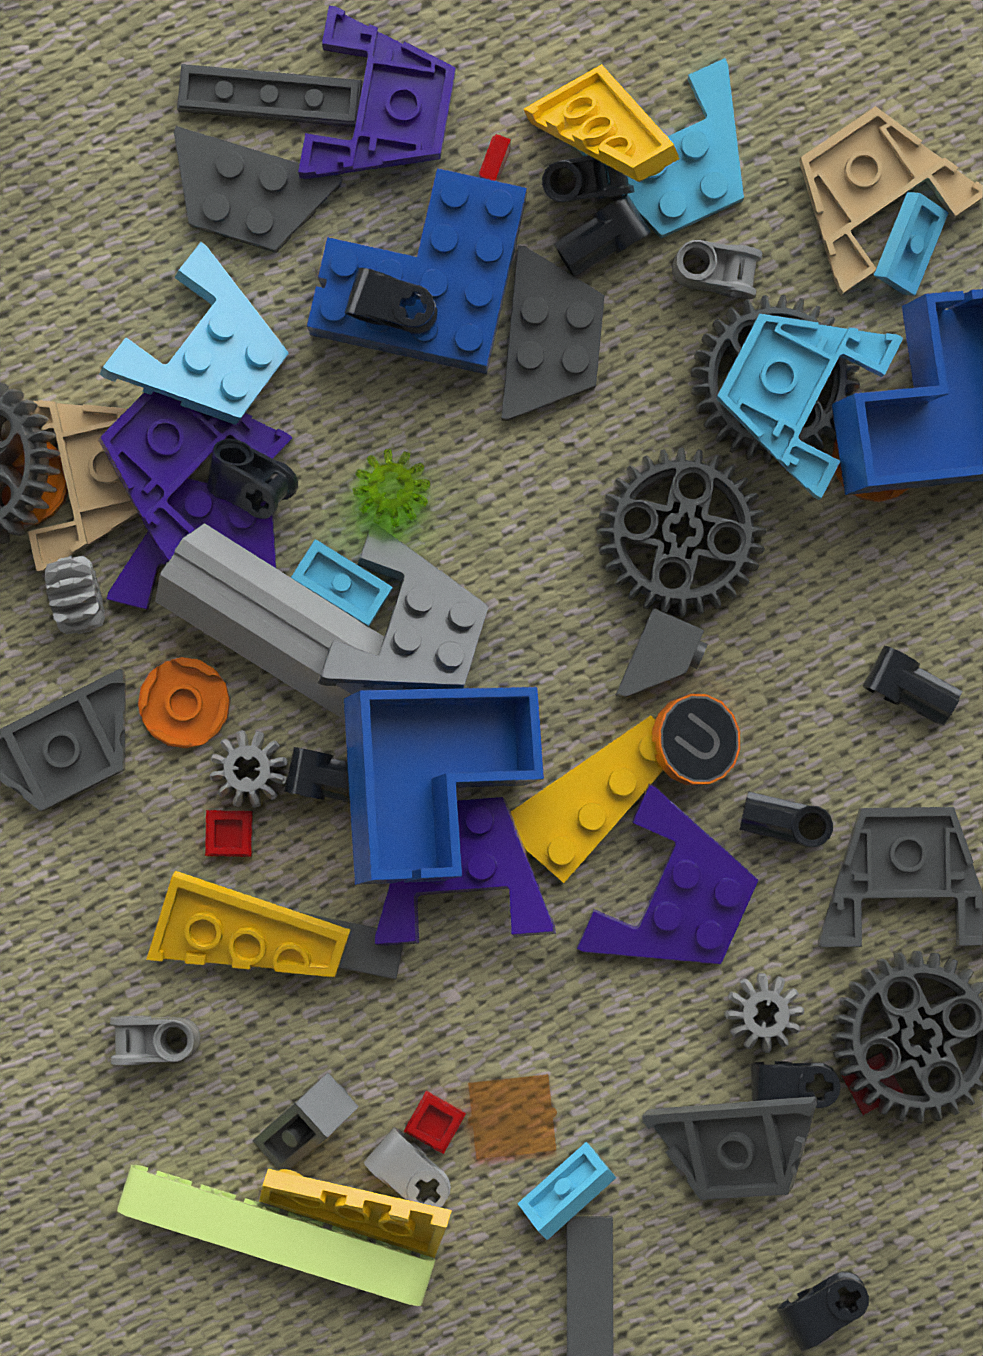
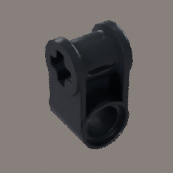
(592, 180)
(383, 300)
(245, 479)
(789, 1081)
(816, 1312)

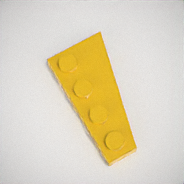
(604, 123)
(584, 804)
(231, 928)
(371, 1214)

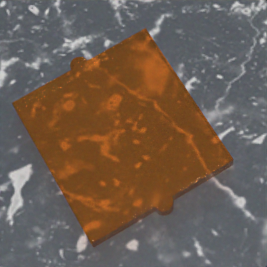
(512, 1116)

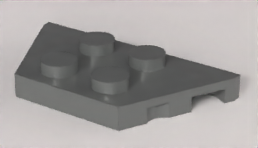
(246, 191)
(550, 337)
(67, 743)
(736, 1145)

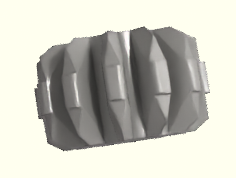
(74, 595)
(248, 784)
(779, 1015)

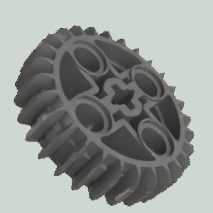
(728, 338)
(26, 437)
(709, 477)
(935, 1047)

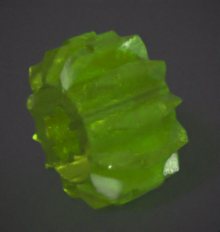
(405, 496)

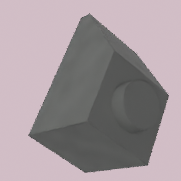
(662, 653)
(306, 1123)

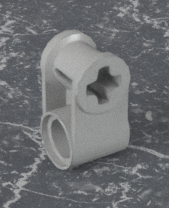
(720, 268)
(144, 1039)
(403, 1165)

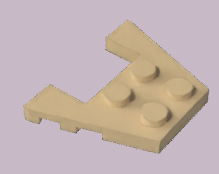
(863, 174)
(92, 484)

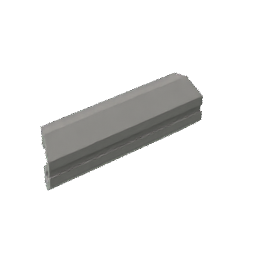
(262, 614)

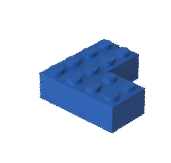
(460, 261)
(928, 430)
(412, 755)

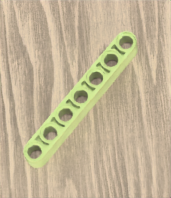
(275, 1237)

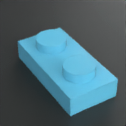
(911, 243)
(342, 582)
(566, 1190)

